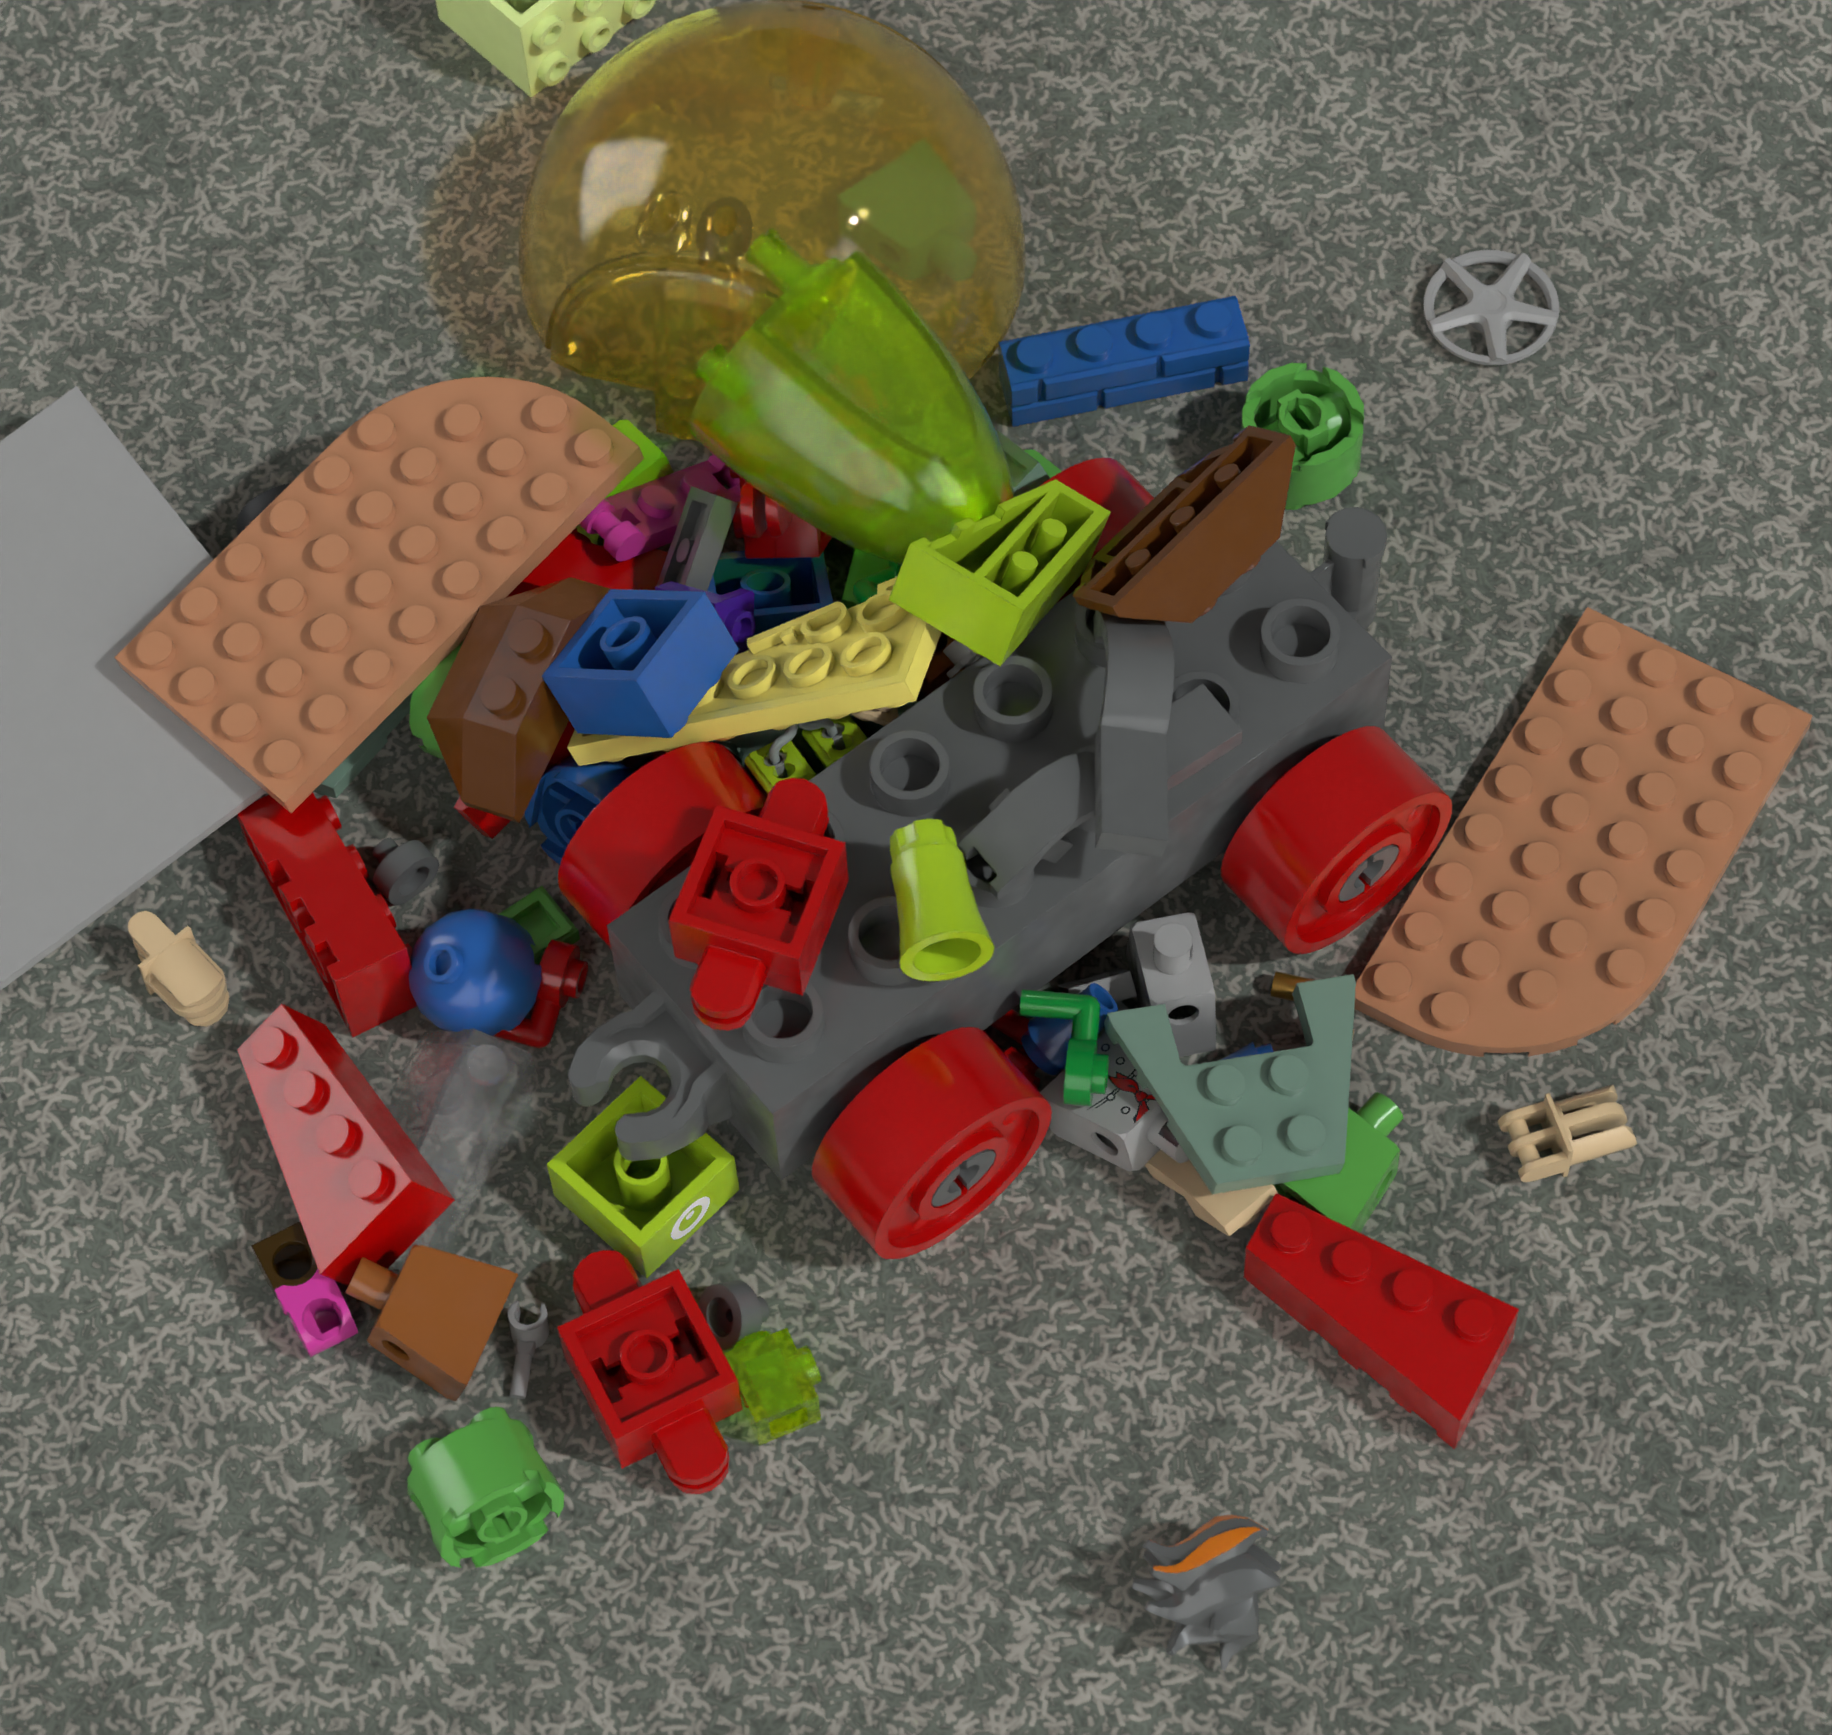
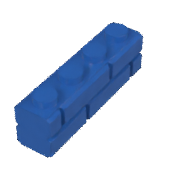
(1124, 360)

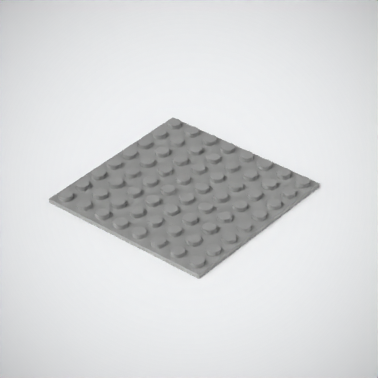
(91, 764)

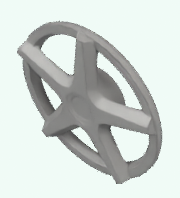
(1491, 306)

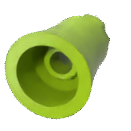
(935, 904)

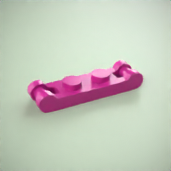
(650, 513)

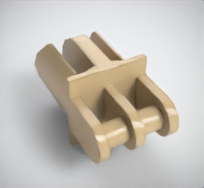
(179, 970)
(1573, 1128)

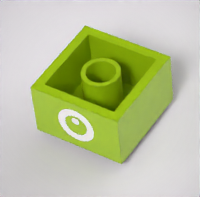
(643, 1204)

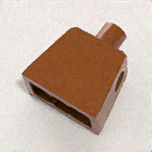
(433, 1313)

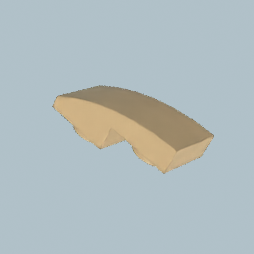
(1223, 1210)

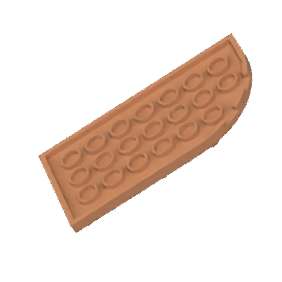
(373, 571)
(1582, 849)

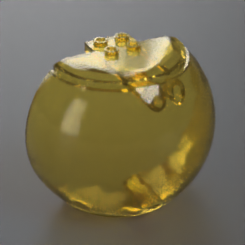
(745, 128)

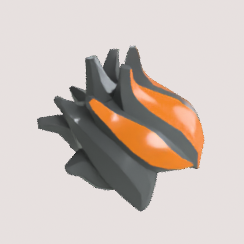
(1211, 1584)

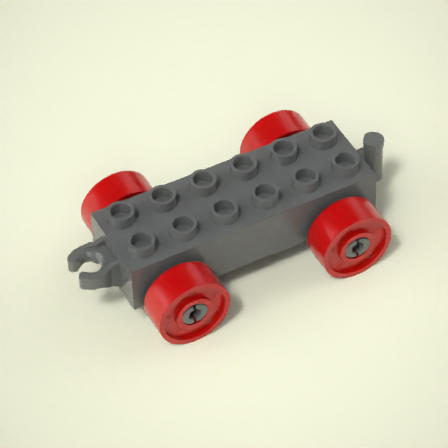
(893, 1073)

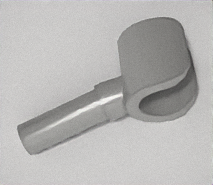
(527, 1340)

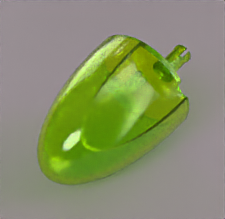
(850, 409)

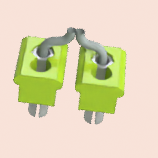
(782, 760)

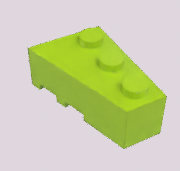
(1004, 572)

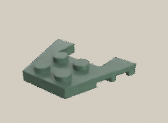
(1254, 1114)

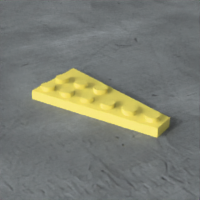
(797, 674)

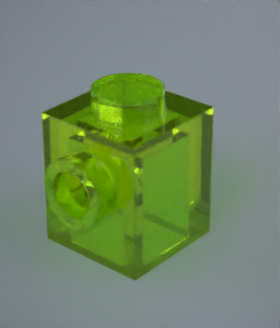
(775, 1383)

